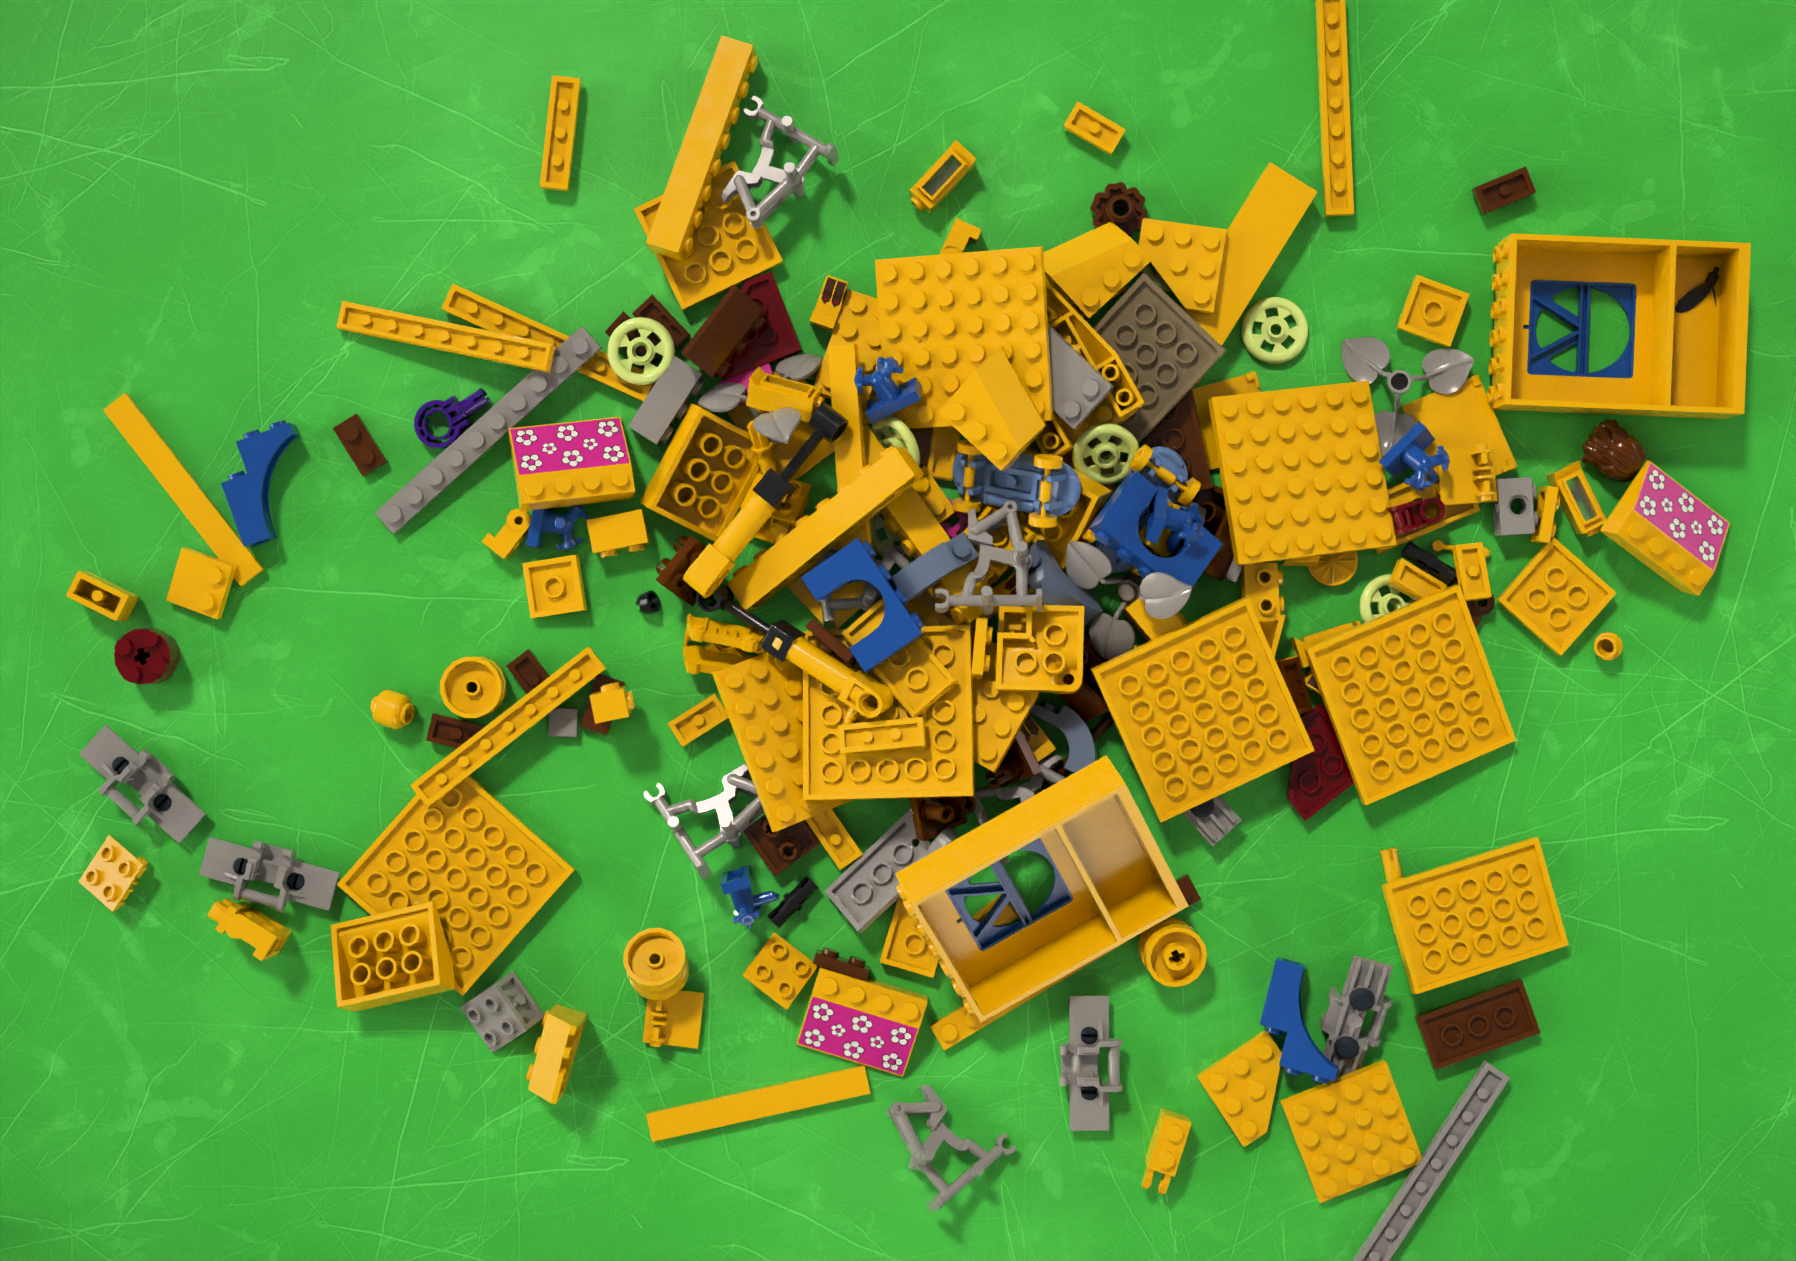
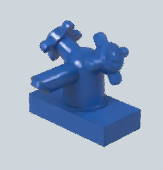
(889, 396)
(1410, 453)
(1178, 520)
(556, 523)
(738, 884)

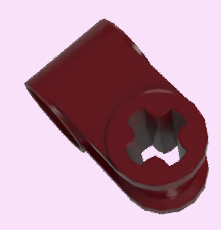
(1412, 516)

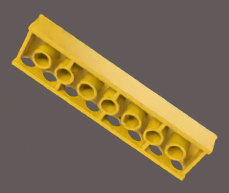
(1254, 244)

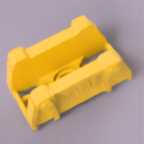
(724, 645)

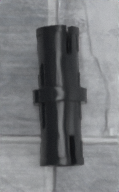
(1428, 562)
(792, 901)

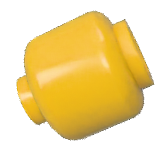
(392, 709)

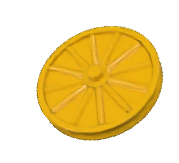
(1335, 568)

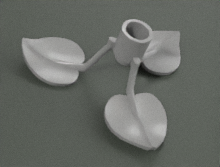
(1367, 357)
(775, 425)
(1160, 591)

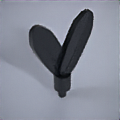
(1697, 294)

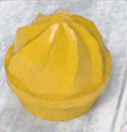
(1608, 646)

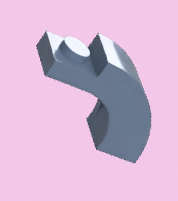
(934, 566)
(1056, 585)
(1079, 736)

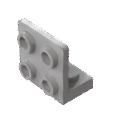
(502, 1011)

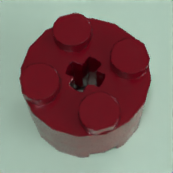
(155, 669)

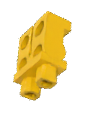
(250, 926)

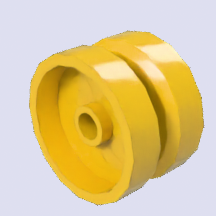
(490, 692)
(1172, 952)
(656, 964)

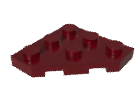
(776, 336)
(1322, 773)

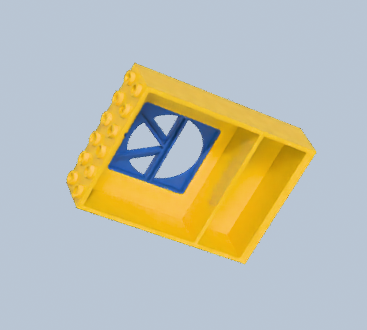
(1672, 361)
(1103, 890)

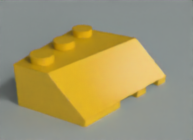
(1094, 266)
(995, 411)
(555, 1052)

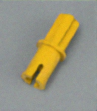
(762, 449)

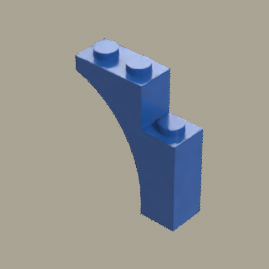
(249, 492)
(1284, 1013)

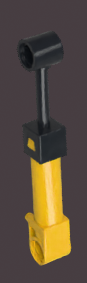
(770, 494)
(789, 644)

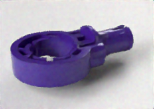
(449, 407)

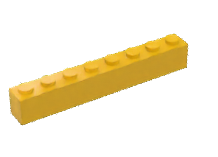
(702, 148)
(825, 528)
(920, 533)

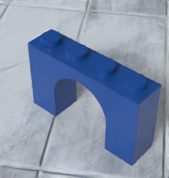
(1118, 528)
(898, 626)

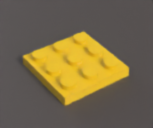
(1556, 596)

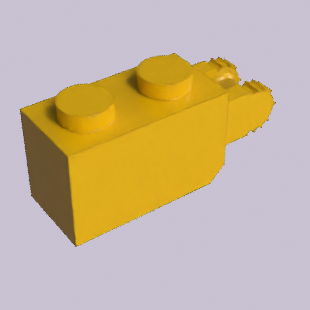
(1166, 1148)

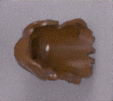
(1614, 452)

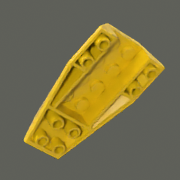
(1119, 404)

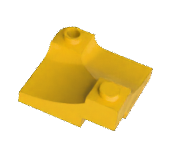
(1040, 648)

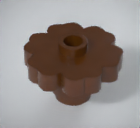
(1119, 197)

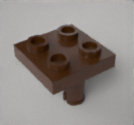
(673, 574)
(1017, 764)
(937, 814)
(780, 847)

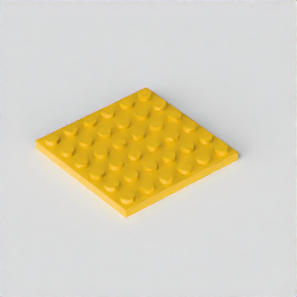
(954, 312)
(1301, 472)
(1410, 694)
(1203, 709)
(932, 771)
(469, 860)

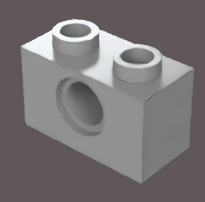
(1504, 520)

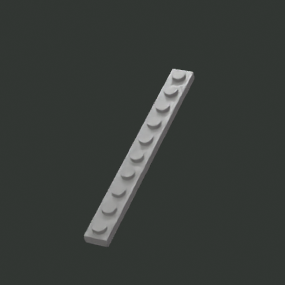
(487, 431)
(1434, 1165)

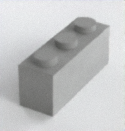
(667, 402)

